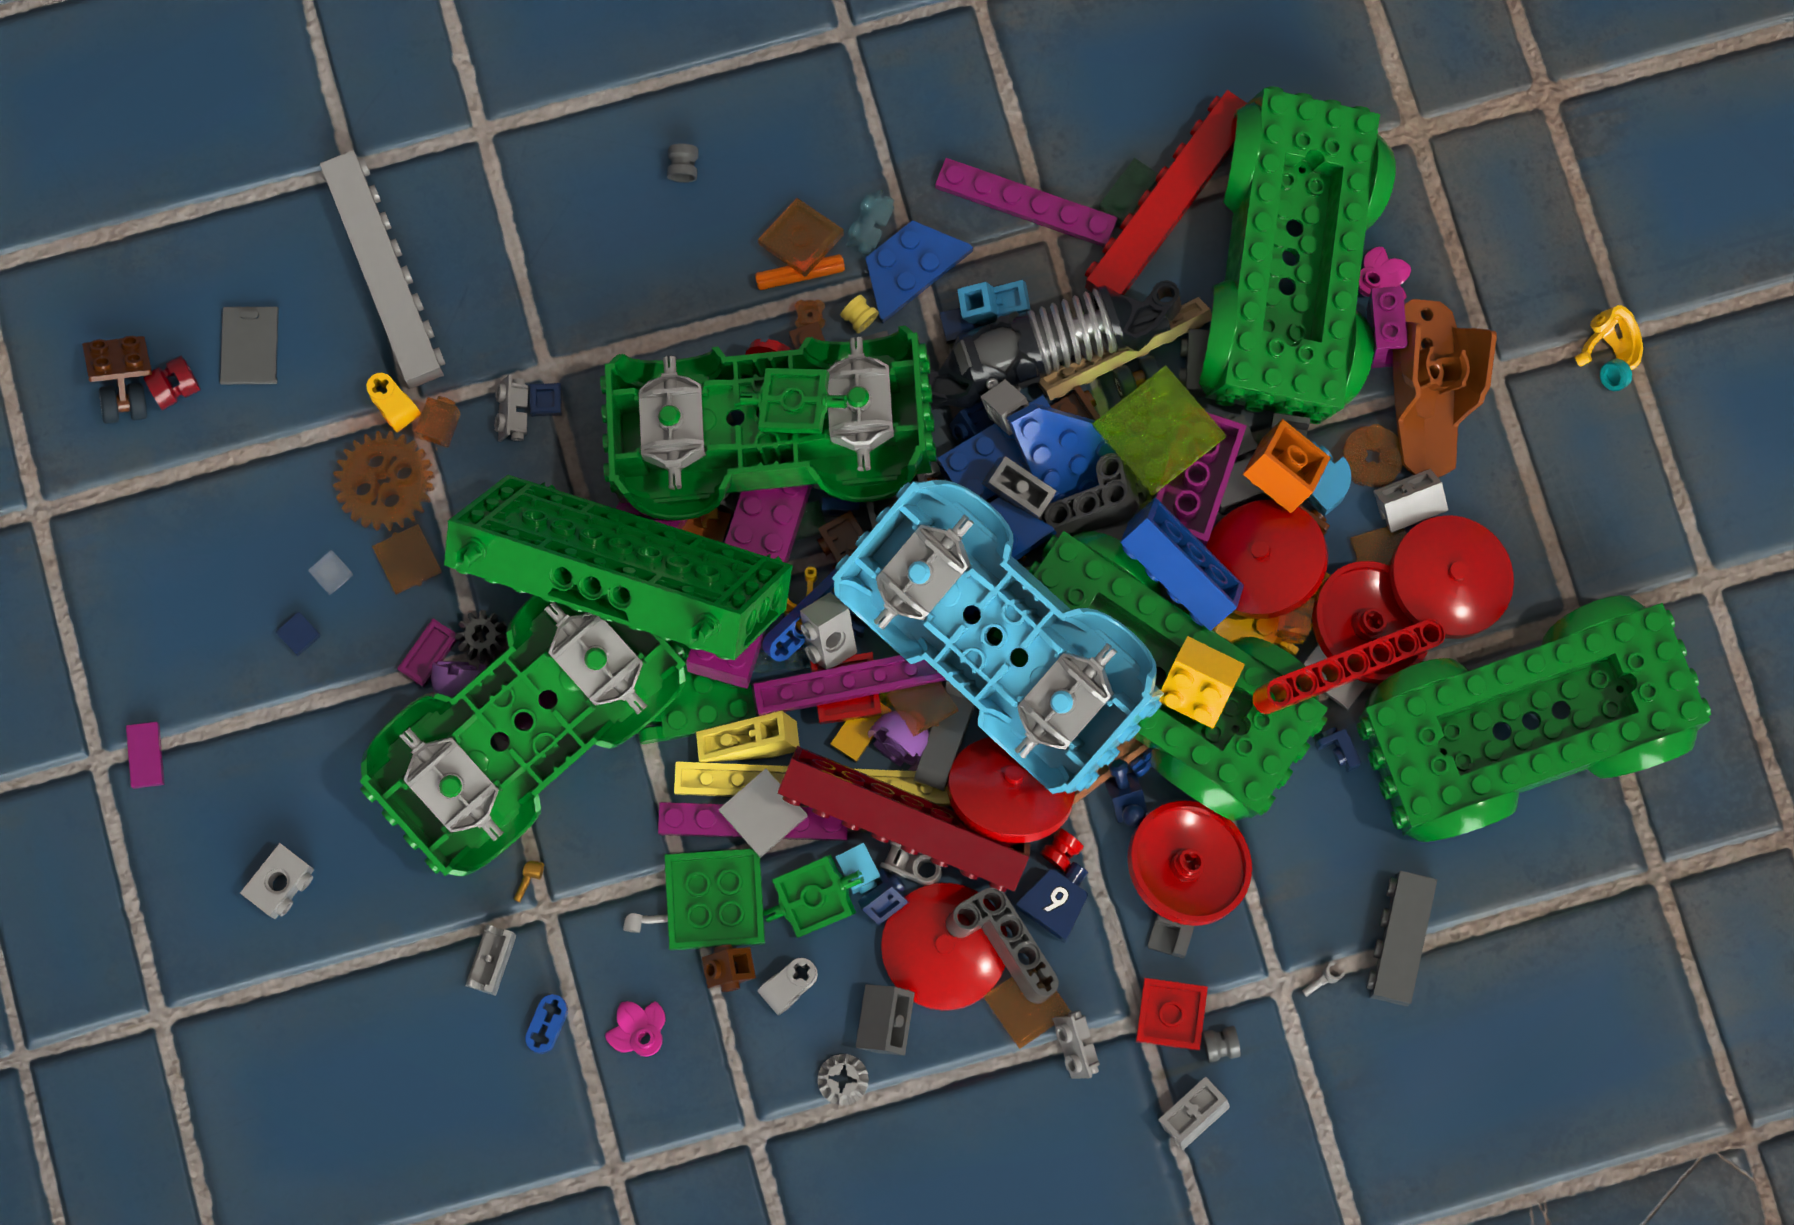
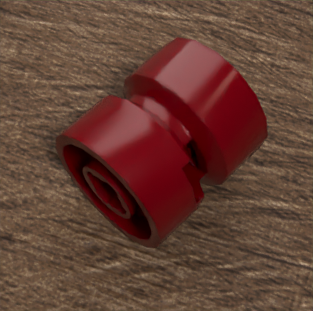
(162, 388)

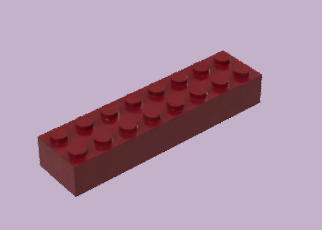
(900, 817)

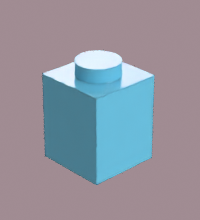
(859, 859)

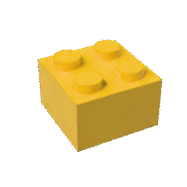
(1200, 682)

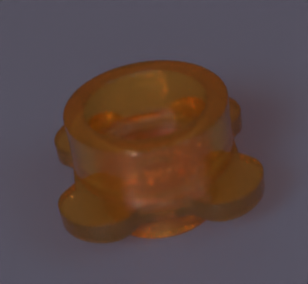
(804, 307)

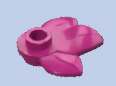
(1382, 271)
(634, 1025)

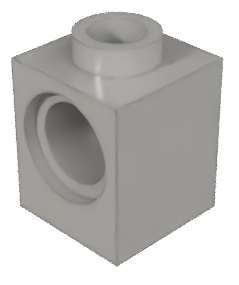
(1002, 402)

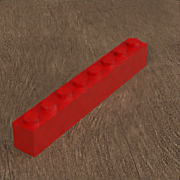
(1169, 200)

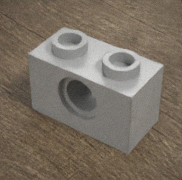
(828, 631)
(260, 887)

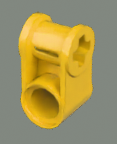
(394, 404)

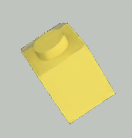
(749, 739)

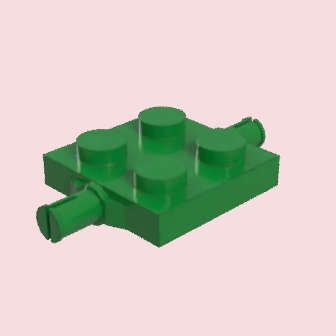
(793, 400)
(813, 896)

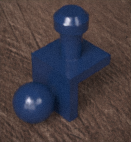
(1126, 794)

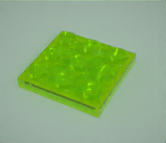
(1159, 430)

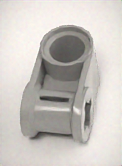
(909, 865)
(783, 989)

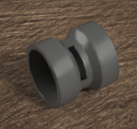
(682, 163)
(1221, 1044)

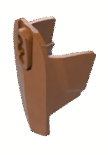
(1438, 384)

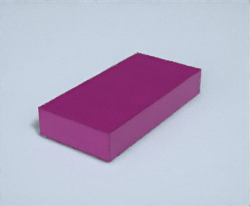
(430, 647)
(145, 755)

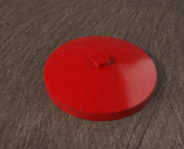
(1274, 556)
(1452, 574)
(1358, 608)
(1002, 797)
(1189, 863)
(929, 960)

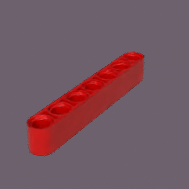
(1337, 668)

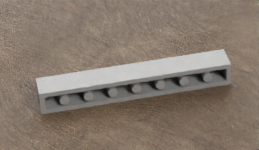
(382, 269)

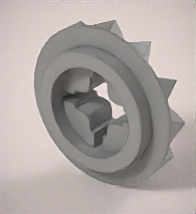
(852, 1091)

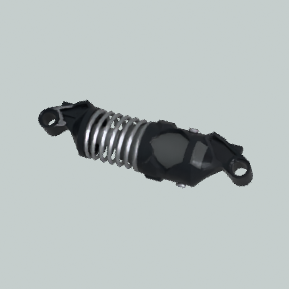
(1030, 345)

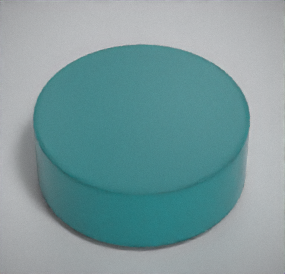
(1615, 374)

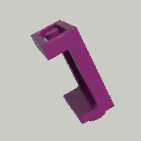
(1388, 323)

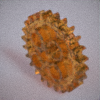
(410, 490)

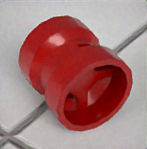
(1062, 849)

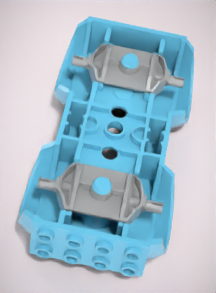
(1084, 669)

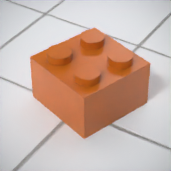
(1286, 466)

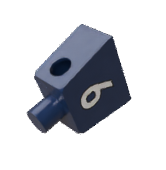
(1056, 901)

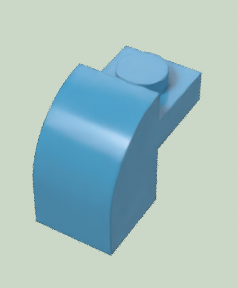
(983, 303)
(1332, 485)

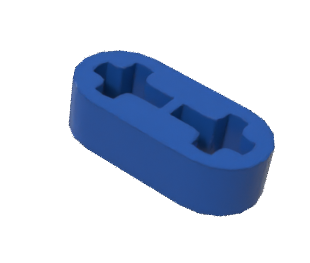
(539, 1020)

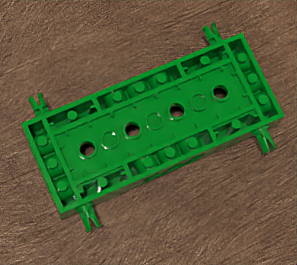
(675, 579)

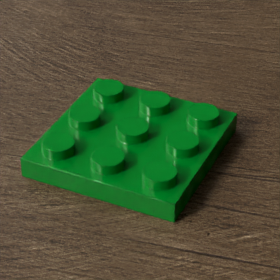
(714, 899)

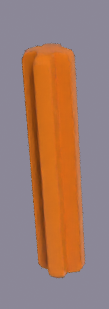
(787, 275)

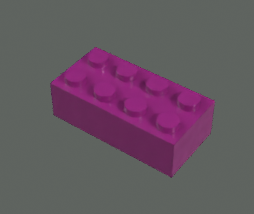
(1199, 489)

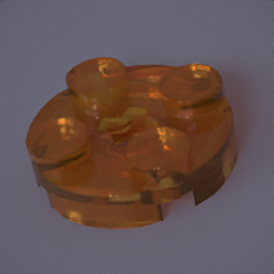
(1375, 439)

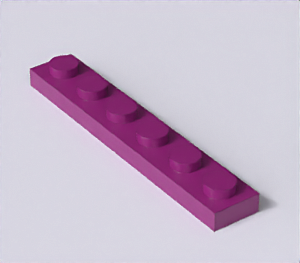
(1025, 202)
(842, 684)
(707, 821)

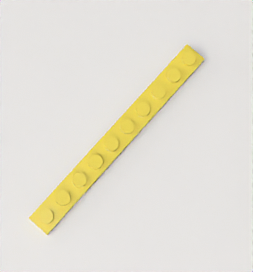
(729, 779)

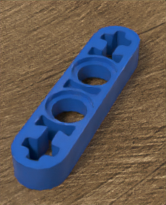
(778, 633)

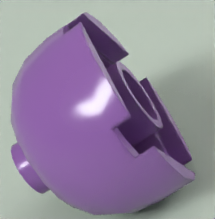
(452, 676)
(897, 741)

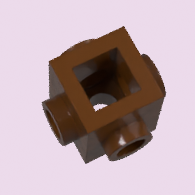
(728, 967)

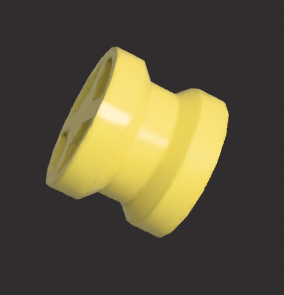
(859, 314)

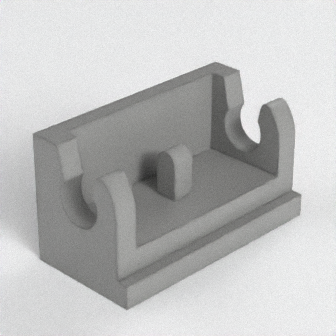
(1411, 500)
(491, 960)
(1194, 1113)

